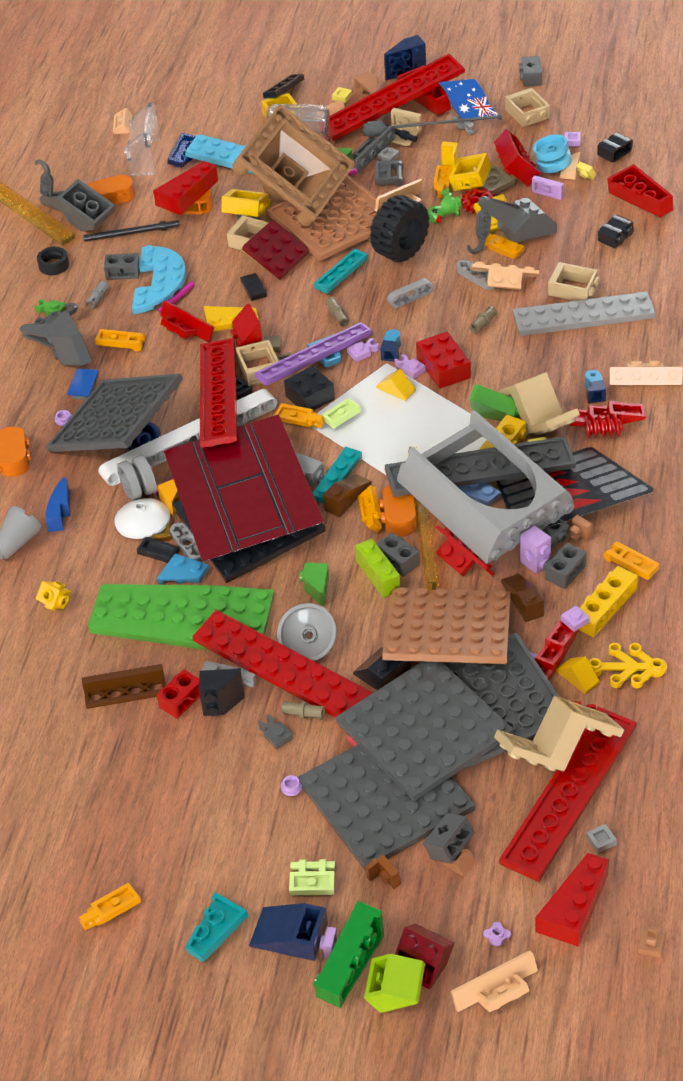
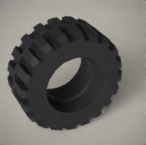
(399, 228)

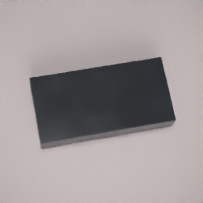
(253, 286)
(157, 549)

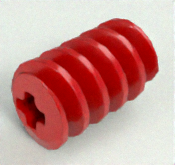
(607, 425)

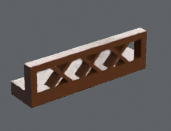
(123, 682)

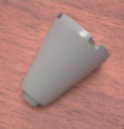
(16, 531)

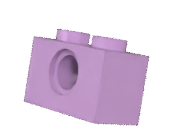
(535, 549)

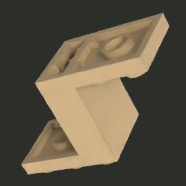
(539, 405)
(558, 734)

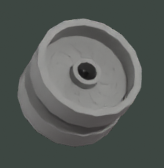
(136, 477)

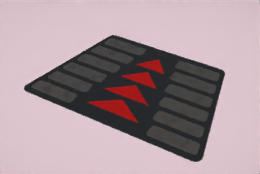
(592, 484)

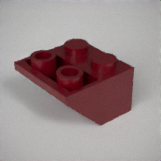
(428, 947)

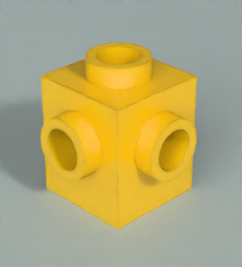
(53, 595)

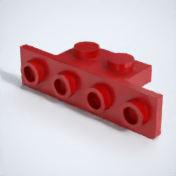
(184, 323)
(457, 555)

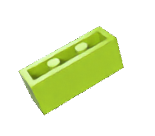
(377, 567)

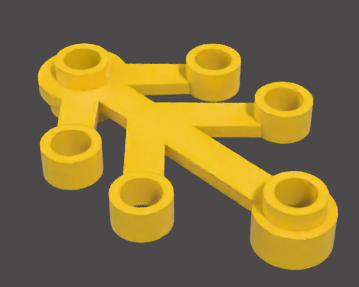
(652, 666)

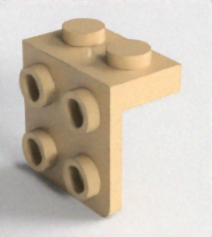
(401, 117)

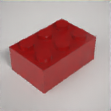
(443, 359)

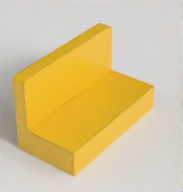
(449, 153)

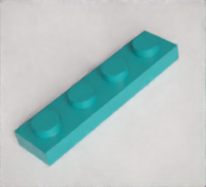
(340, 271)
(338, 471)

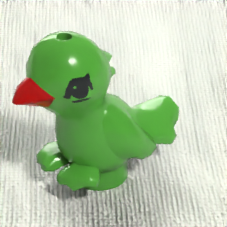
(447, 206)

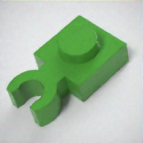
(49, 307)

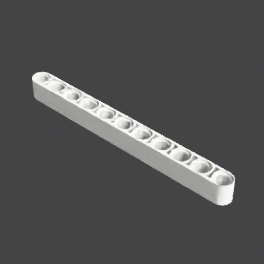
(247, 410)

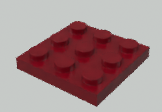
(276, 249)

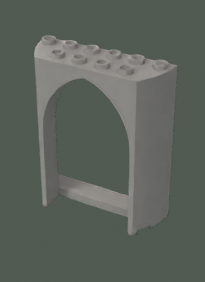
(481, 527)

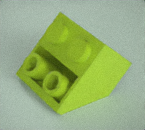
(394, 982)

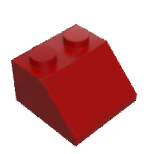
(246, 327)

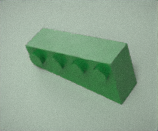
(350, 954)

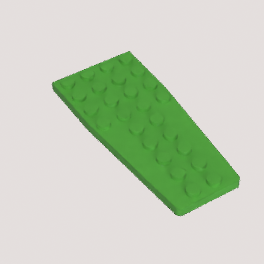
(174, 611)

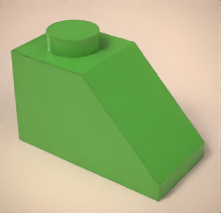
(315, 580)

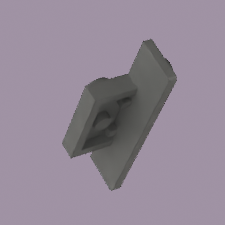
(372, 147)

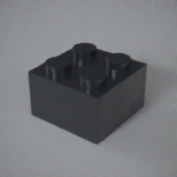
(309, 389)

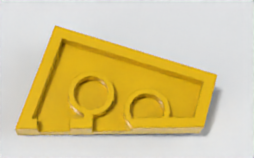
(222, 317)

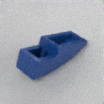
(58, 506)

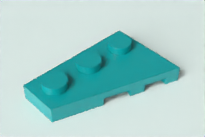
(217, 925)

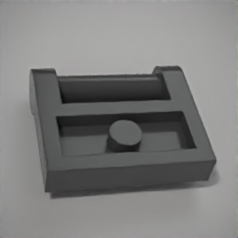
(383, 172)

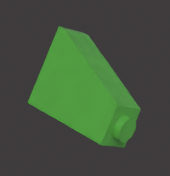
(492, 403)

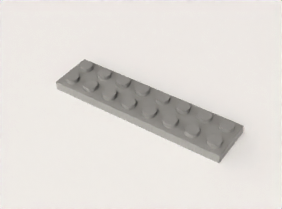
(583, 313)

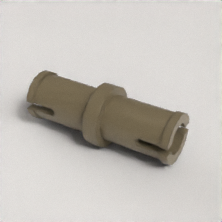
(337, 311)
(483, 319)
(303, 710)

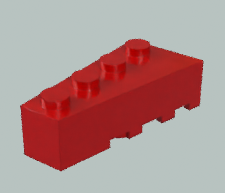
(433, 100)
(515, 158)
(186, 188)
(640, 190)
(572, 905)

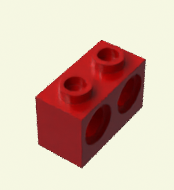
(179, 694)

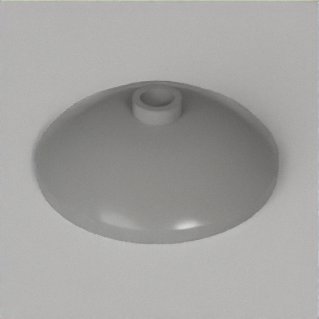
(300, 622)

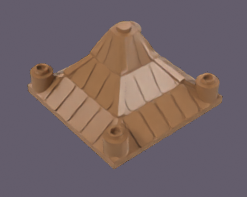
(294, 163)

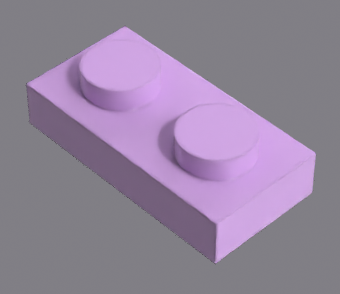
(547, 187)

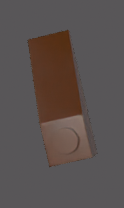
(344, 494)
(525, 597)

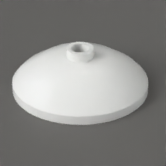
(142, 518)

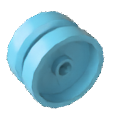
(552, 153)

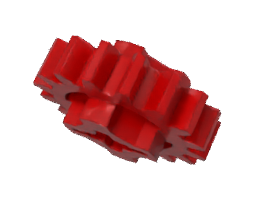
(472, 197)

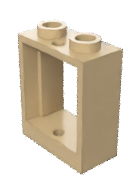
(528, 97)
(239, 230)
(573, 273)
(260, 350)

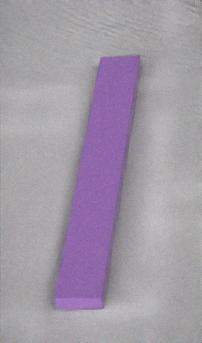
(313, 353)

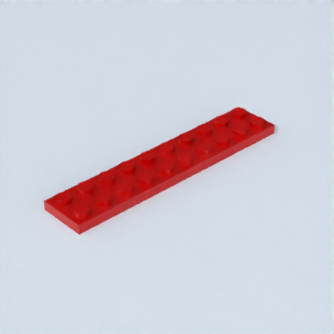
(394, 95)
(218, 393)
(279, 664)
(564, 800)

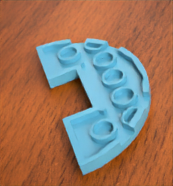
(167, 278)

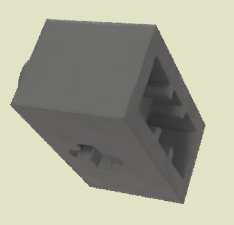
(531, 71)
(448, 837)

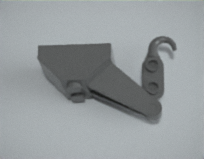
(79, 202)
(516, 220)
(60, 334)

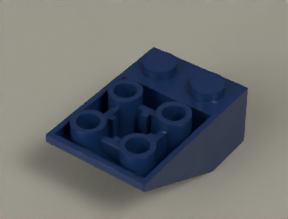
(404, 57)
(291, 930)

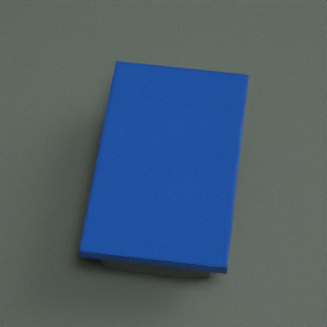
(82, 383)

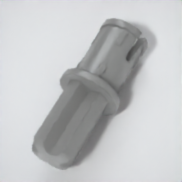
(97, 294)

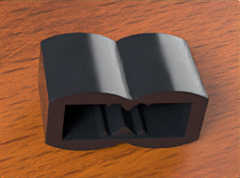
(614, 147)
(615, 231)

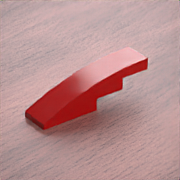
(630, 411)
(555, 648)

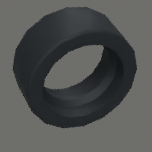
(52, 253)

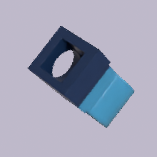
(390, 345)
(595, 387)

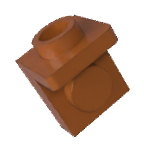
(385, 869)

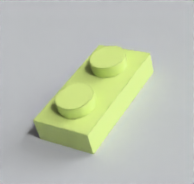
(341, 413)

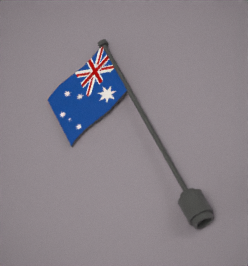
(466, 99)

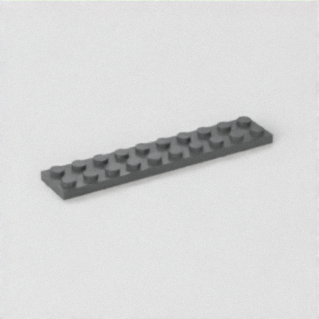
(492, 465)

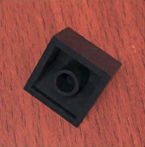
(380, 672)
(220, 690)

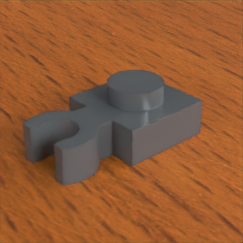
(276, 734)

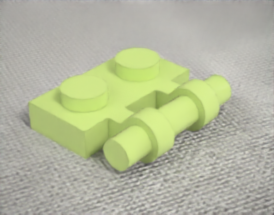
(312, 882)

